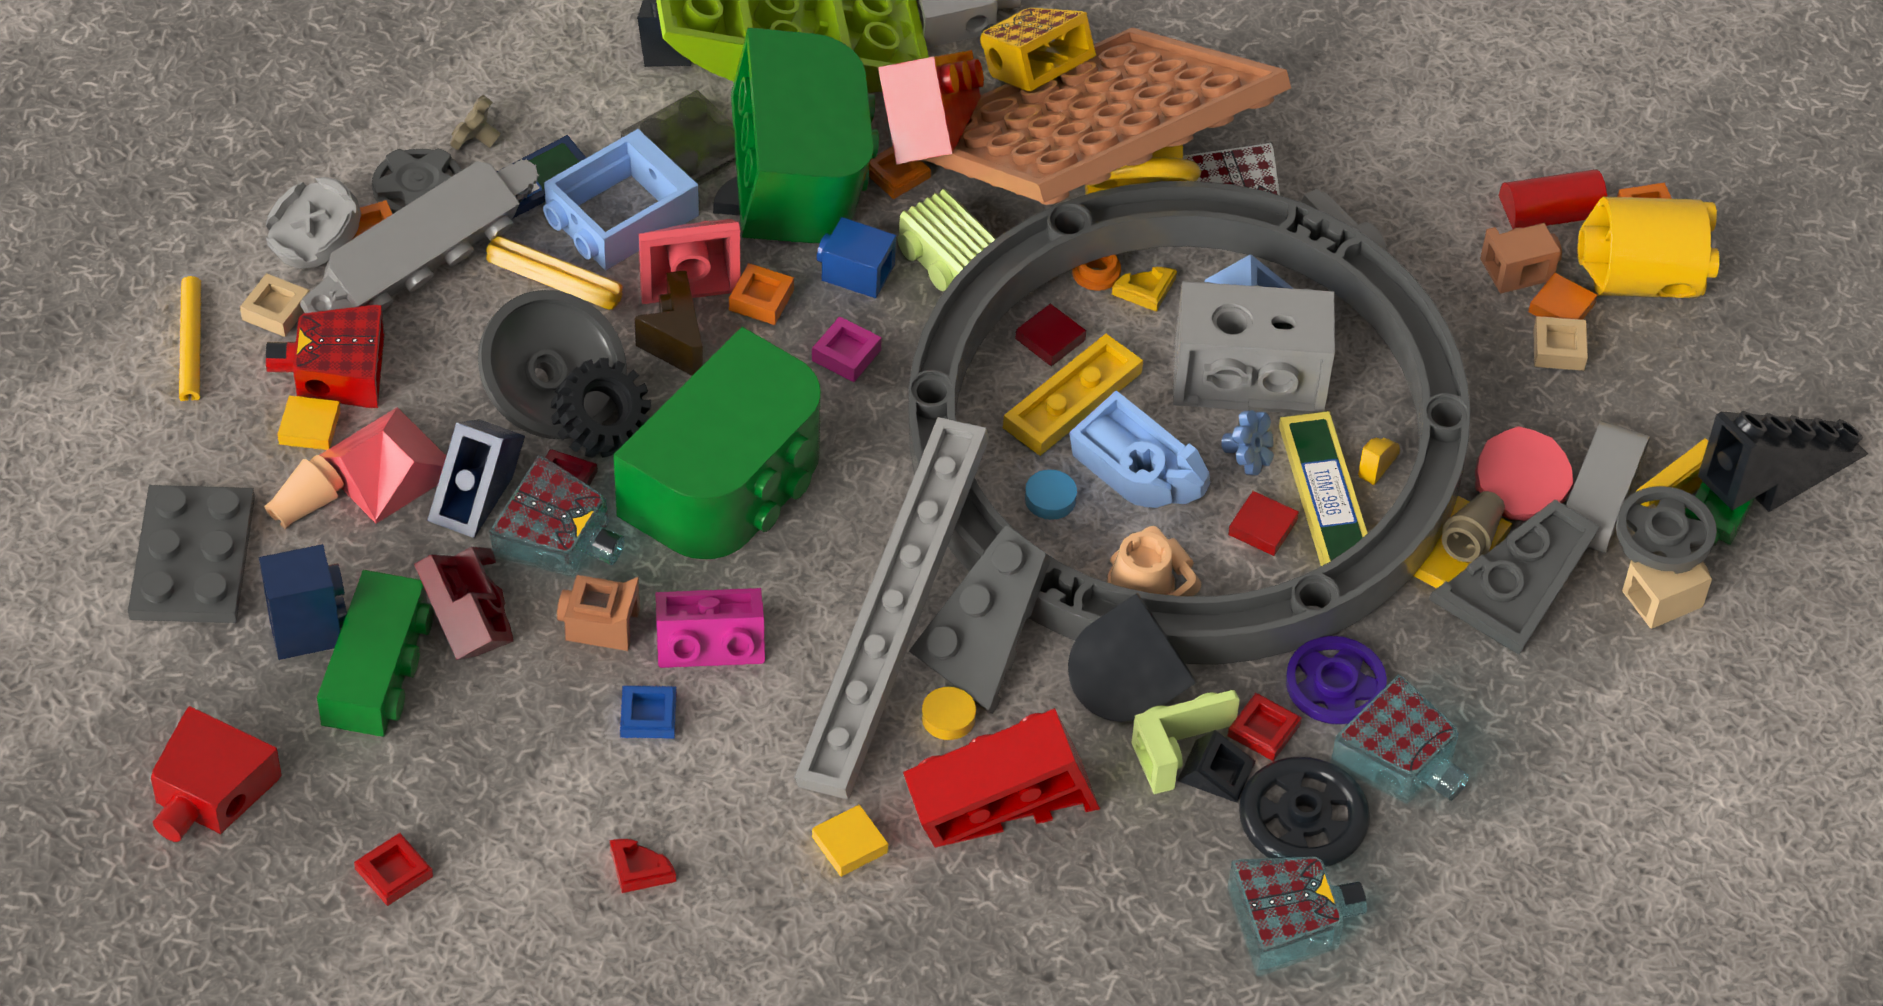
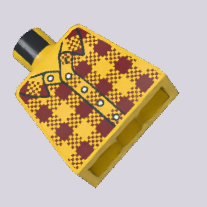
(1023, 49)

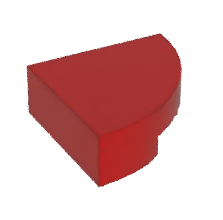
(639, 866)

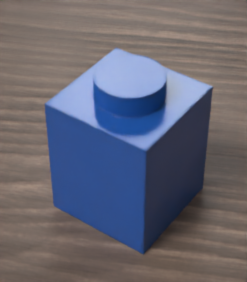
(857, 257)

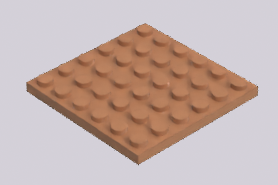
(1107, 114)

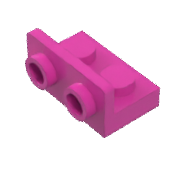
(710, 627)

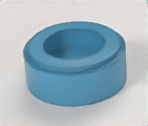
(1050, 494)

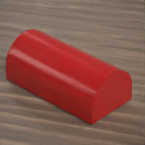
(1552, 198)

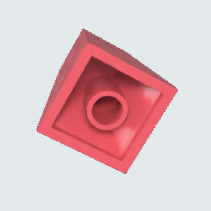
(703, 249)

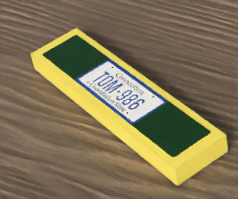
(1323, 483)

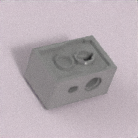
(1253, 348)

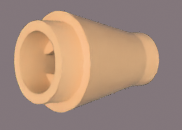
(306, 490)

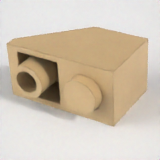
(1663, 594)

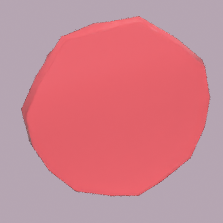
(1524, 471)

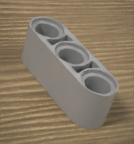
(1607, 478)

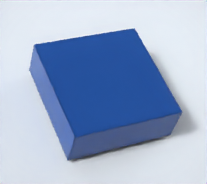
(648, 712)

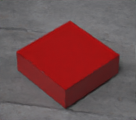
(1263, 523)
(1264, 726)
(393, 869)

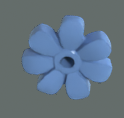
(1250, 441)

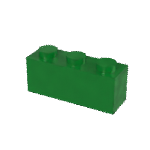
(375, 654)

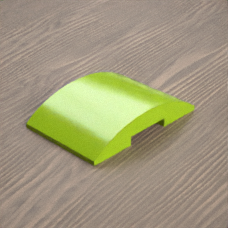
(715, 30)

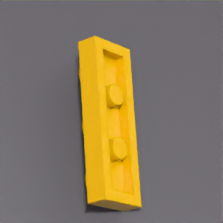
(1072, 394)

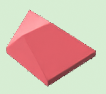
(386, 464)

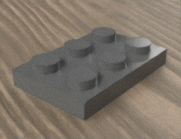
(191, 554)

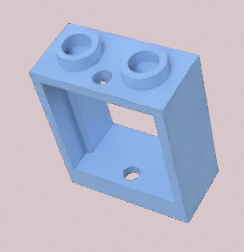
(629, 156)

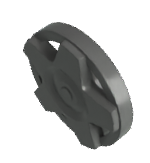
(412, 174)
(1665, 532)

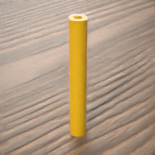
(190, 338)

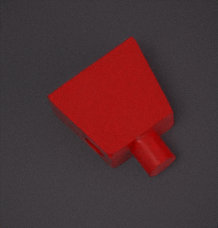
(210, 775)

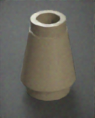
(1473, 527)

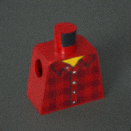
(334, 355)

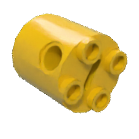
(1649, 247)

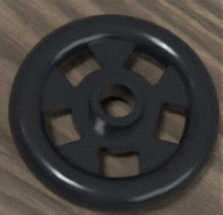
(1289, 773)

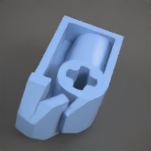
(1138, 456)

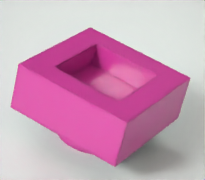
(846, 349)

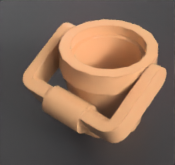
(1147, 564)

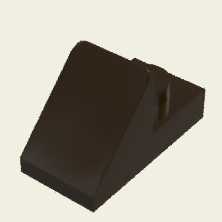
(673, 331)

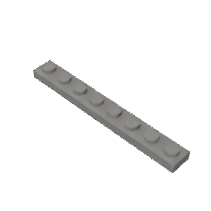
(892, 609)

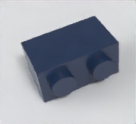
(303, 600)

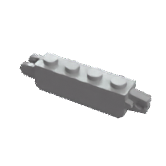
(422, 237)

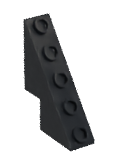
(1774, 456)

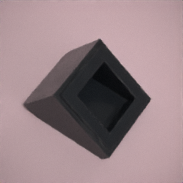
(1217, 767)

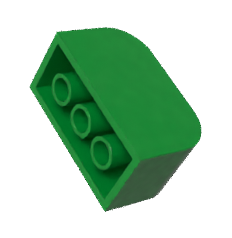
(800, 134)
(723, 451)

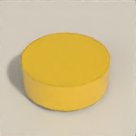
(948, 713)

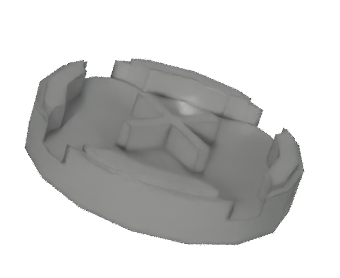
(312, 222)

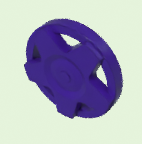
(1334, 680)

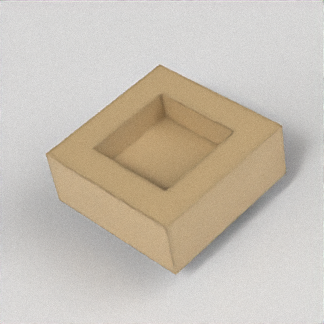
(274, 305)
(1560, 343)

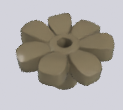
(475, 126)

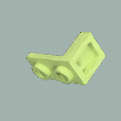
(1161, 726)

